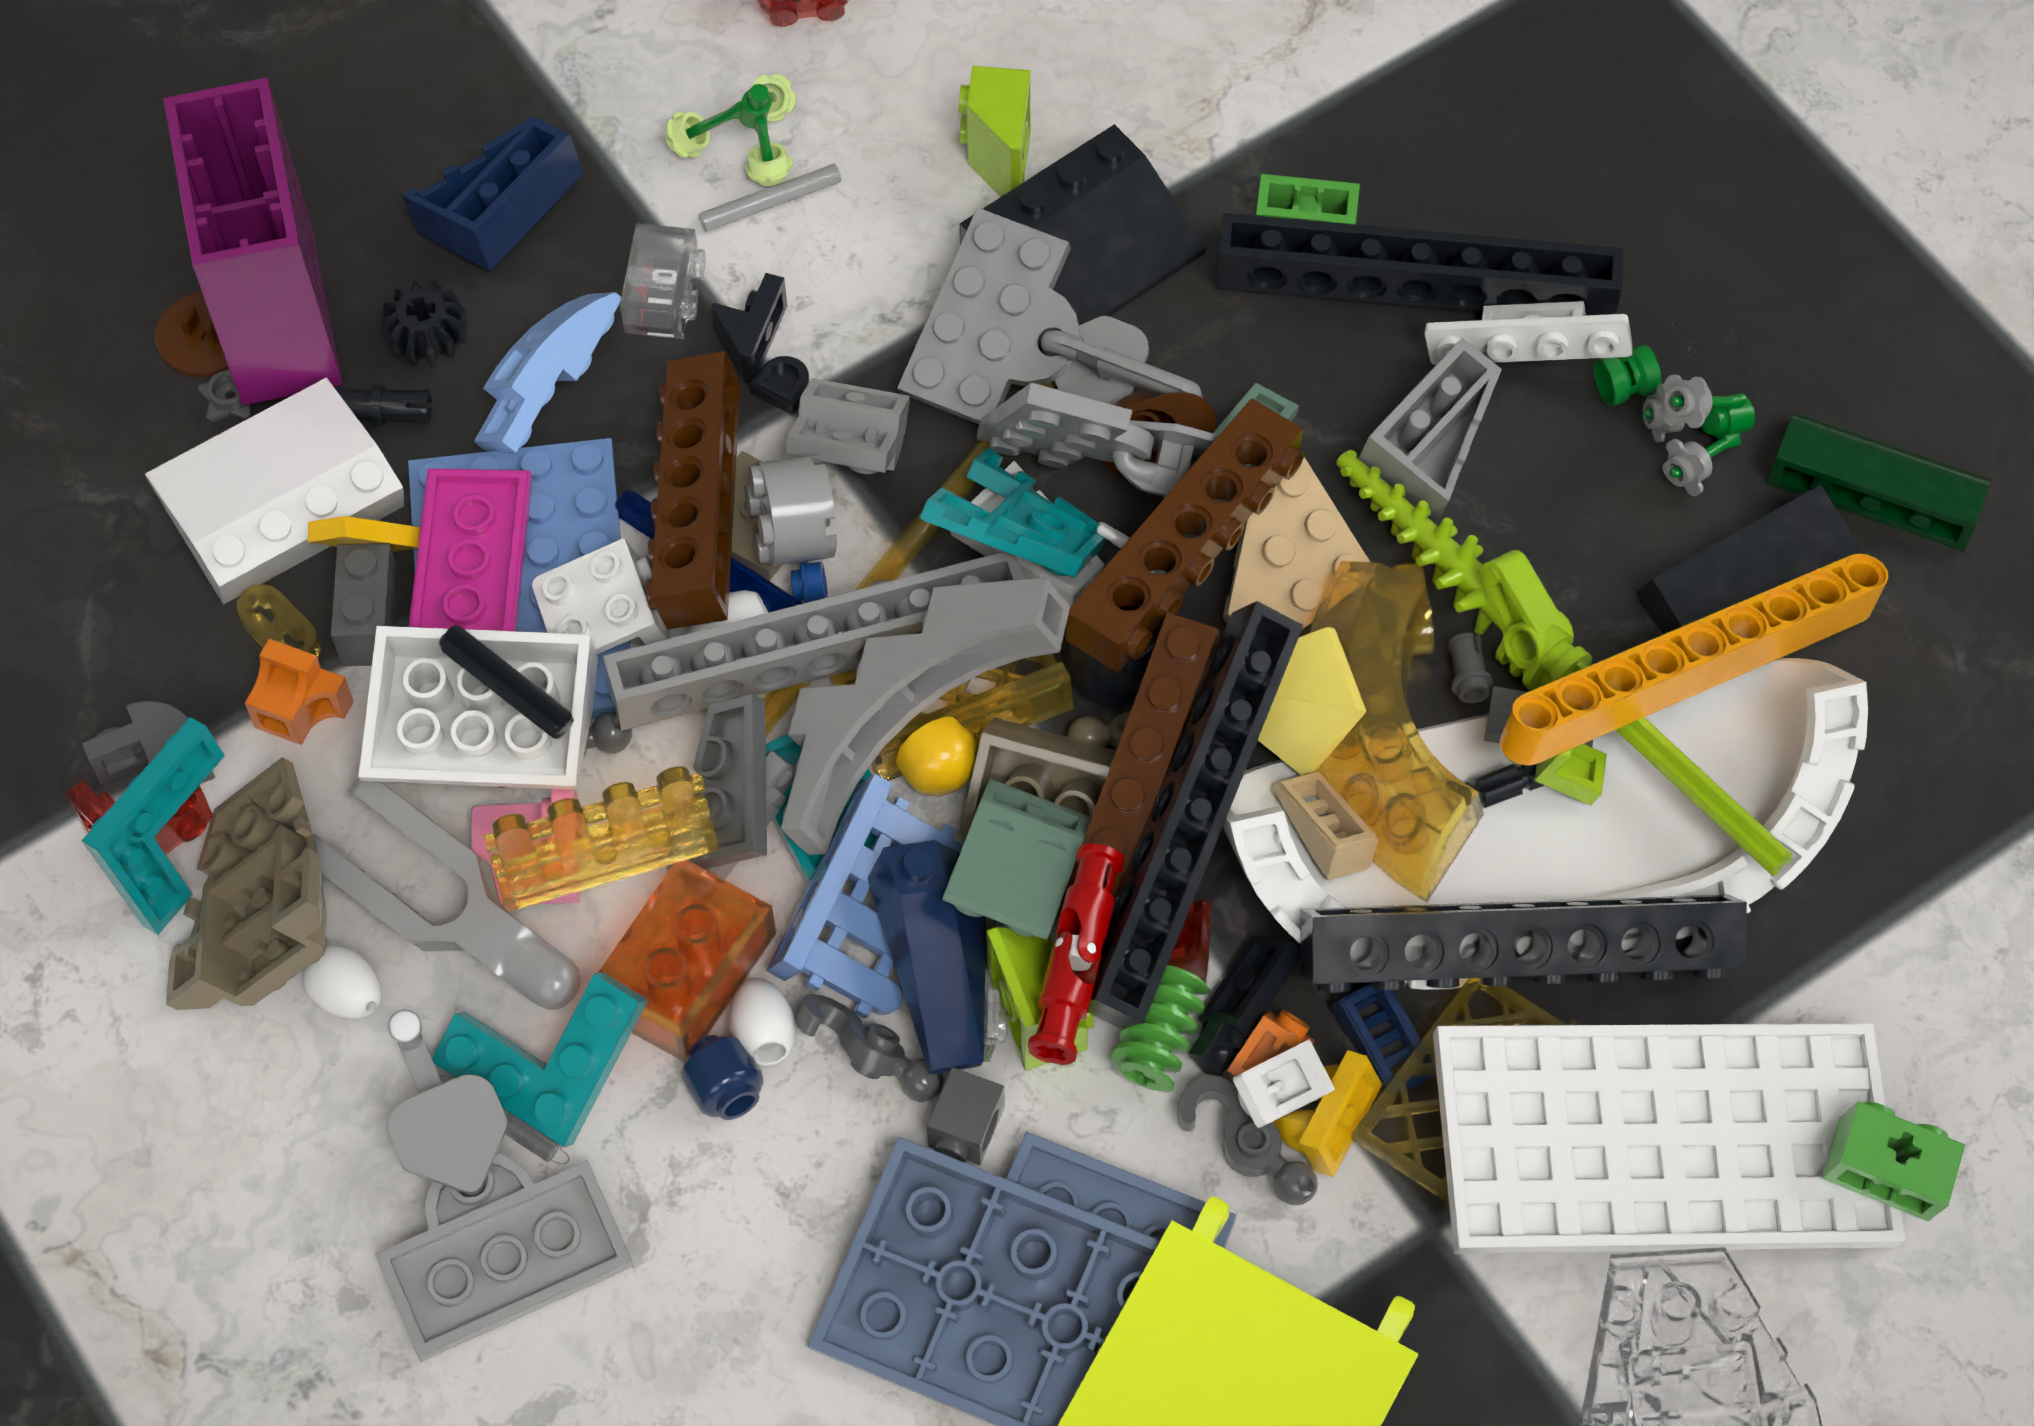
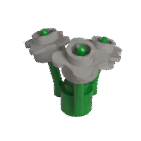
(1692, 403)

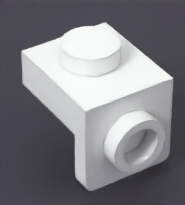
(1282, 1084)

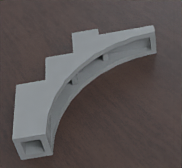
(900, 676)

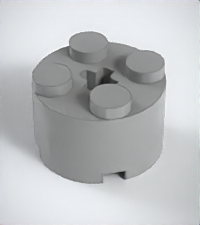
(792, 510)

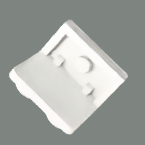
(601, 598)

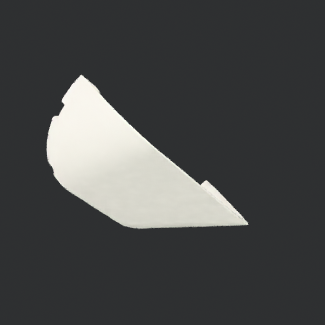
(1769, 738)

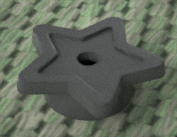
(216, 392)

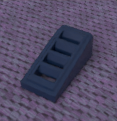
(1357, 1031)

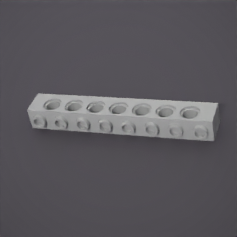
(779, 646)

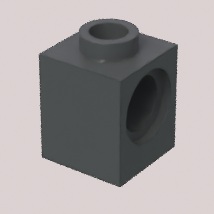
(965, 1116)

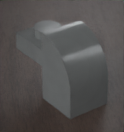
(136, 744)

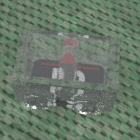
(661, 281)

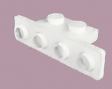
(1535, 333)

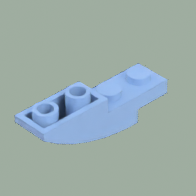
(548, 352)

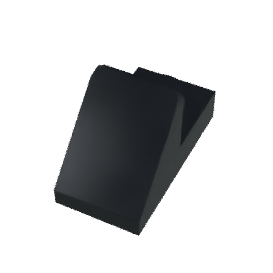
(750, 332)

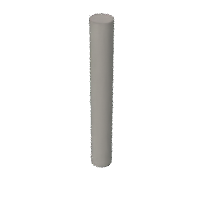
(770, 197)

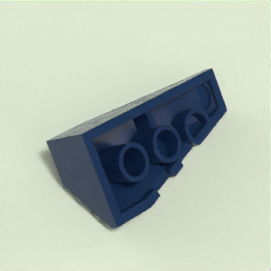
(934, 952)

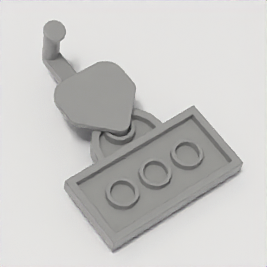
(998, 313)
(1070, 427)
(497, 1245)

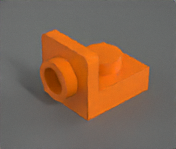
(1270, 1038)

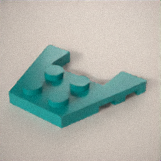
(1023, 524)

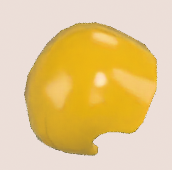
(938, 757)

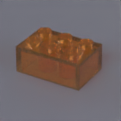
(690, 954)

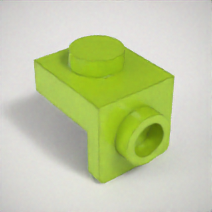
(1575, 773)

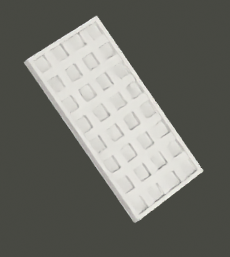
(1654, 1137)

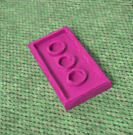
(471, 549)

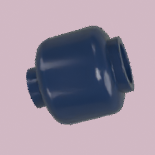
(722, 1077)

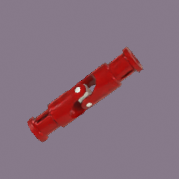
(1078, 947)

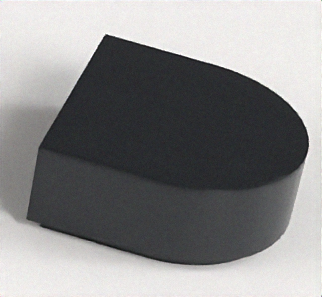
(781, 383)

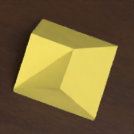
(1313, 703)

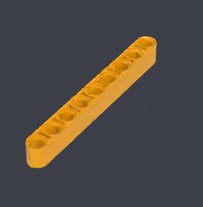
(1691, 659)

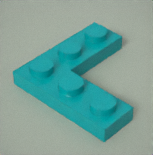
(125, 835)
(562, 1092)

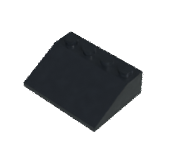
(1113, 214)

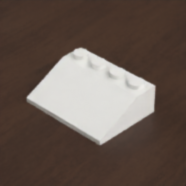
(257, 485)
(446, 727)

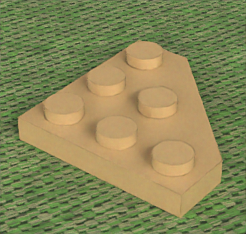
(1291, 550)

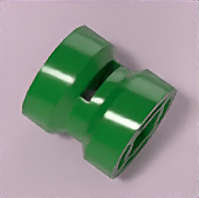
(1625, 376)

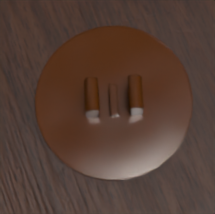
(189, 339)

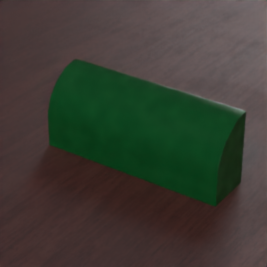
(1880, 481)

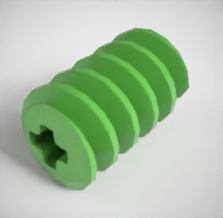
(1147, 1047)

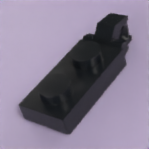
(1242, 1000)

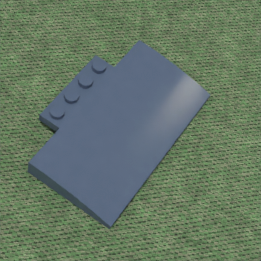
(995, 1283)

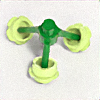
(765, 101)

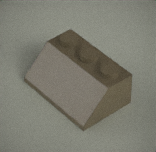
(1039, 764)

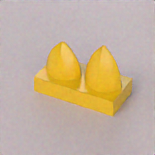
(1327, 1131)

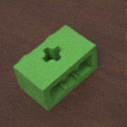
(1307, 199)
(1894, 1160)

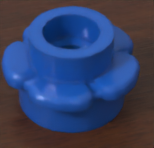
(809, 582)

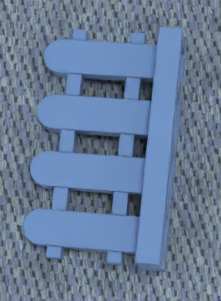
(846, 915)

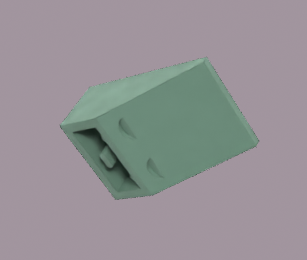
(1016, 860)

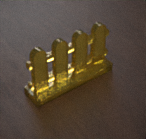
(604, 852)

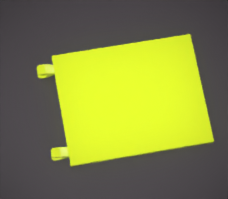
(1237, 1347)

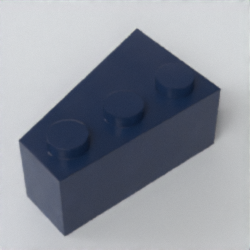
(499, 195)

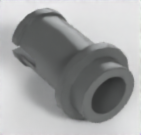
(1471, 679)

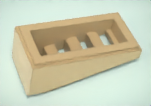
(1338, 853)

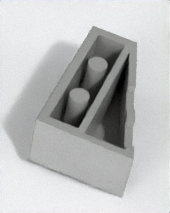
(1434, 427)

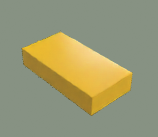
(353, 530)

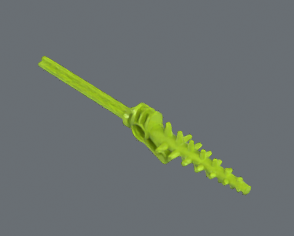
(1540, 641)

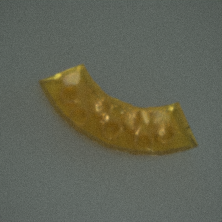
(1383, 762)

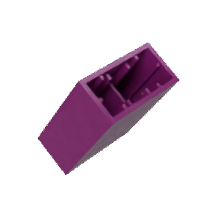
(252, 240)

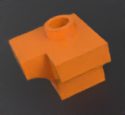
(295, 693)

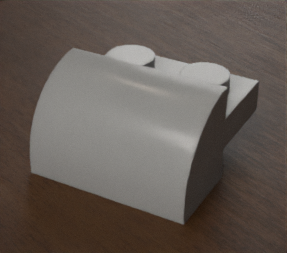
(849, 426)

